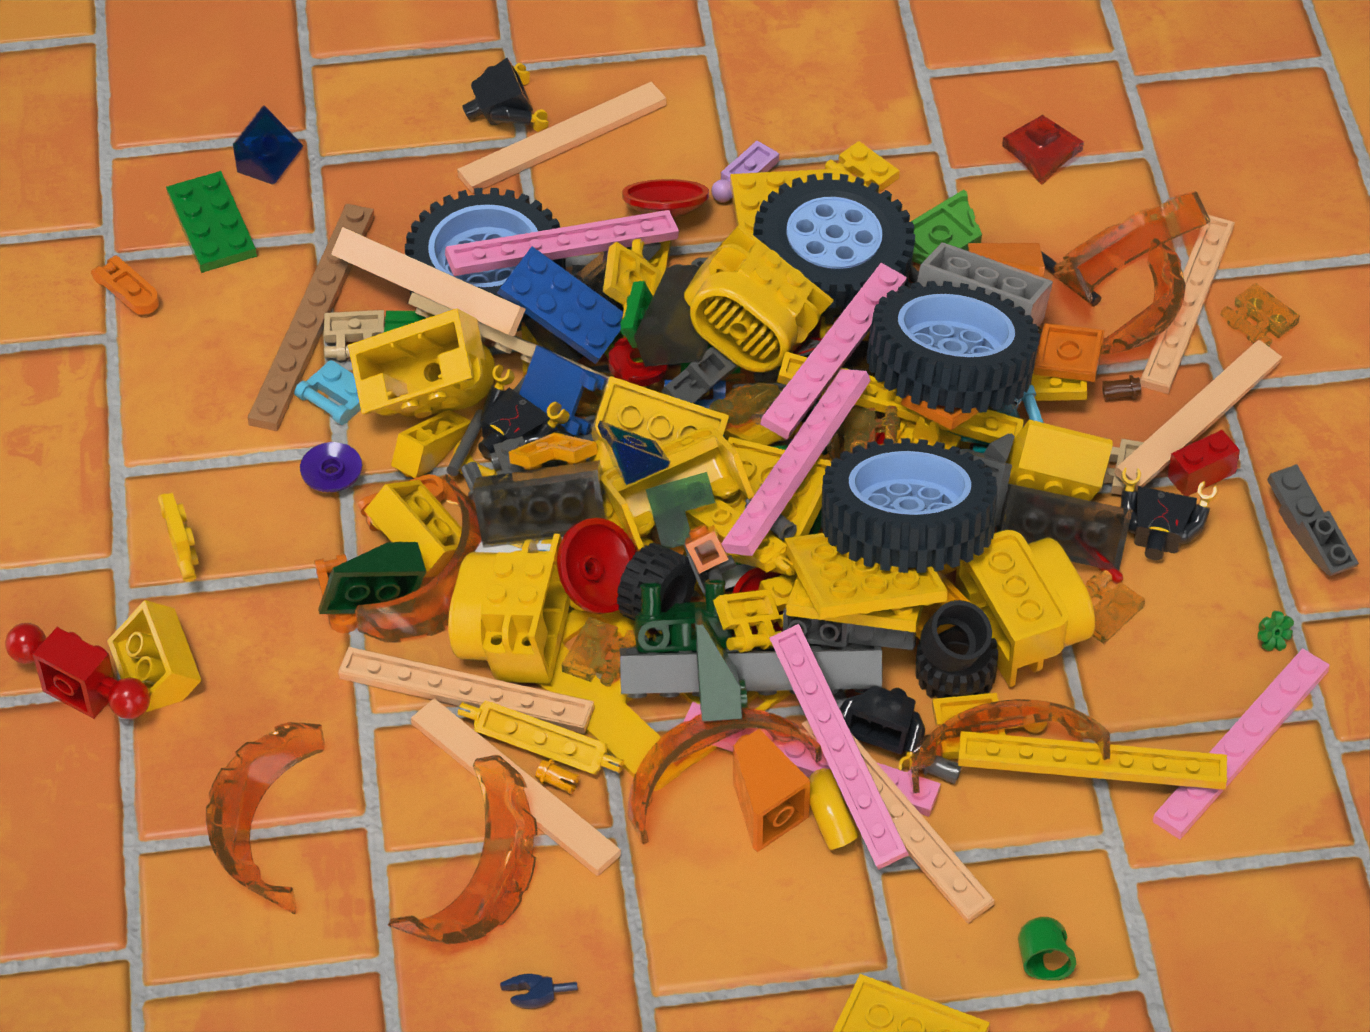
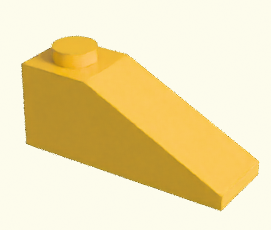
(427, 443)

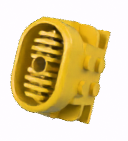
(753, 303)
(423, 367)
(649, 415)
(1030, 599)
(510, 612)

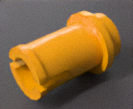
(556, 776)

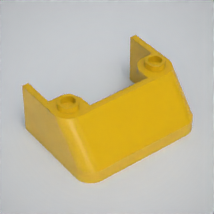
(688, 456)

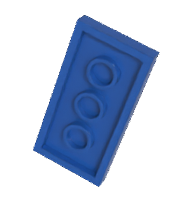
(563, 304)

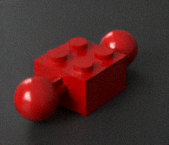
(76, 672)

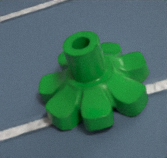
(1275, 630)

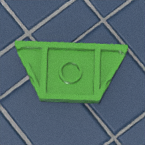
(947, 223)

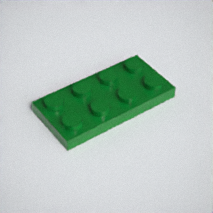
(211, 221)

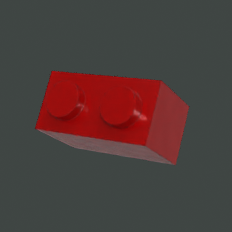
(1202, 461)

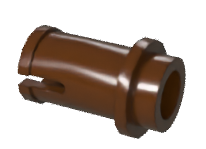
(1121, 388)

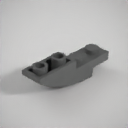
(700, 376)
(1309, 524)
(842, 634)

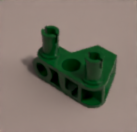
(673, 626)

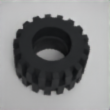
(655, 565)
(971, 681)

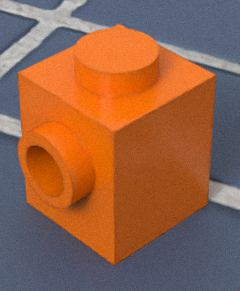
(705, 547)

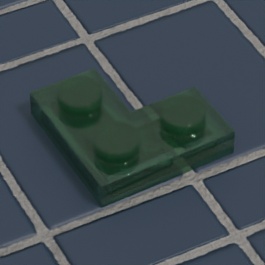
(672, 501)

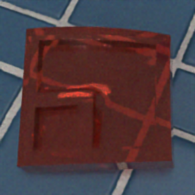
(1042, 146)

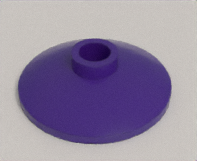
(331, 467)

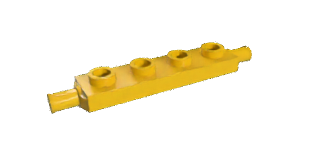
(770, 552)
(540, 737)

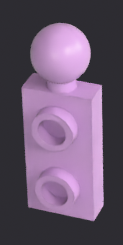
(753, 160)

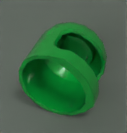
(1041, 937)

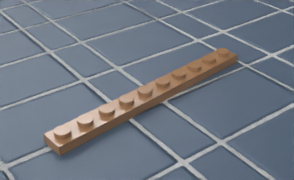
(306, 325)

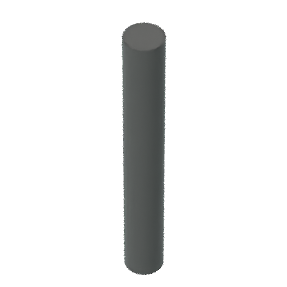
(465, 445)

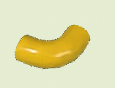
(830, 810)

